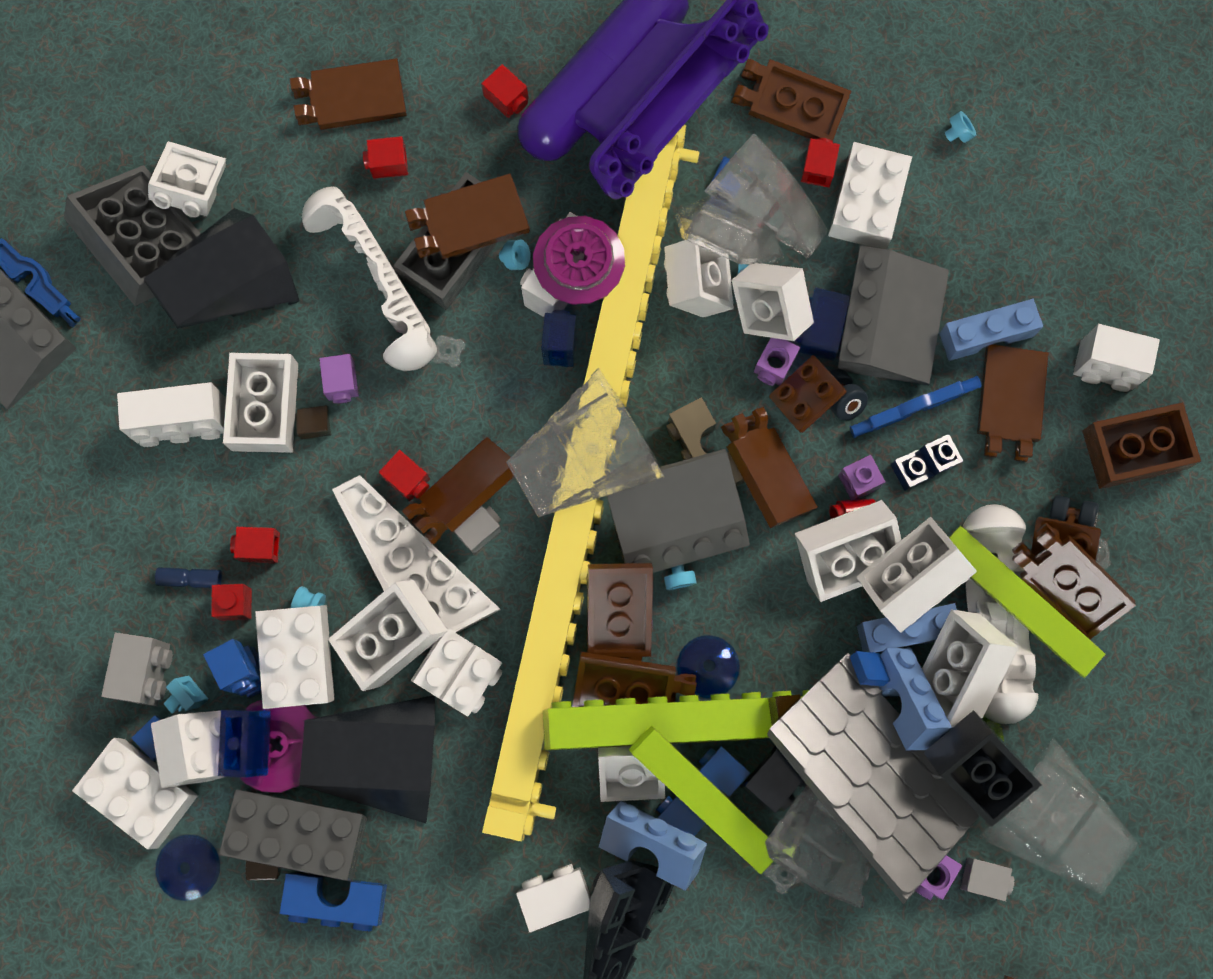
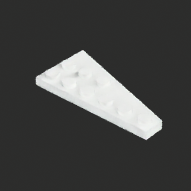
(403, 554)

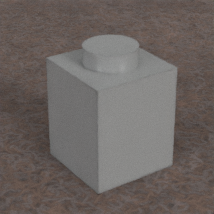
(479, 529)
(987, 879)

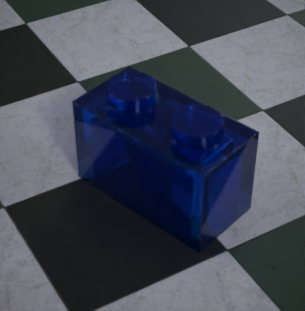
(825, 333)
(559, 338)
(244, 743)

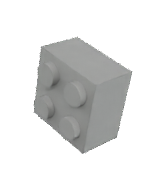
(137, 669)

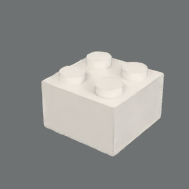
(697, 279)
(773, 301)
(1116, 357)
(187, 748)
(553, 898)

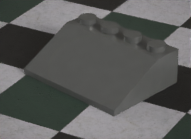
(128, 230)
(893, 316)
(28, 343)
(680, 516)

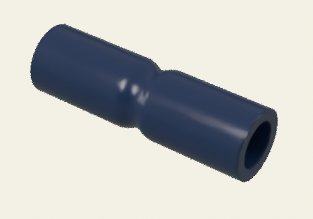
(182, 577)

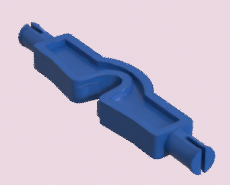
(40, 286)
(914, 405)

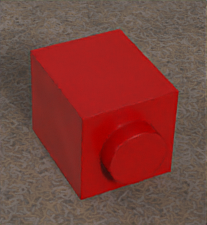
(505, 91)
(386, 157)
(820, 162)
(405, 476)
(255, 544)
(231, 602)

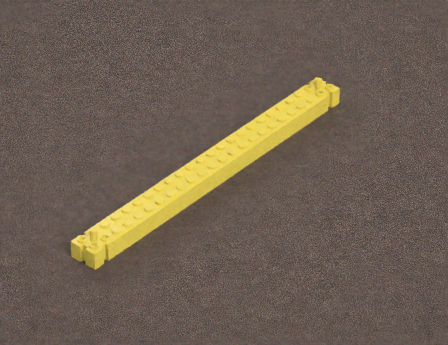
(572, 537)

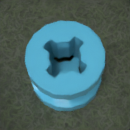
(304, 598)

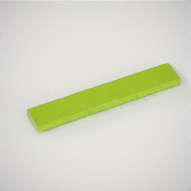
(1028, 606)
(702, 797)

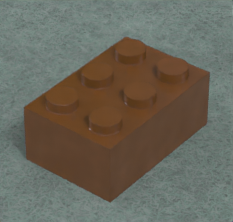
(1141, 445)

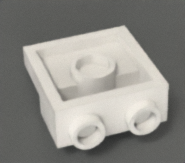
(186, 179)
(458, 672)
(625, 777)

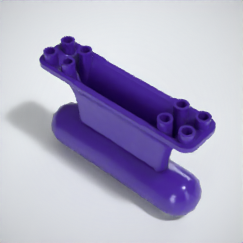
(638, 85)

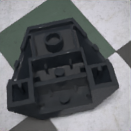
(619, 917)

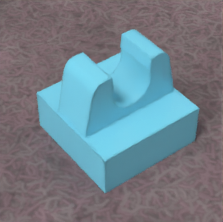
(184, 695)

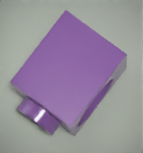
(782, 350)
(339, 378)
(861, 478)
(948, 871)

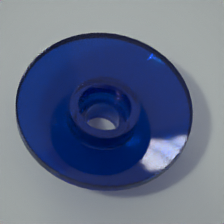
(725, 660)
(203, 864)

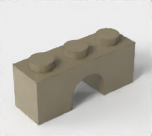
(690, 426)

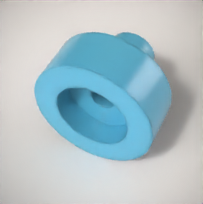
(960, 128)
(515, 254)
(679, 578)

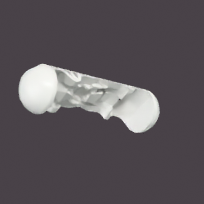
(414, 348)
(1000, 531)

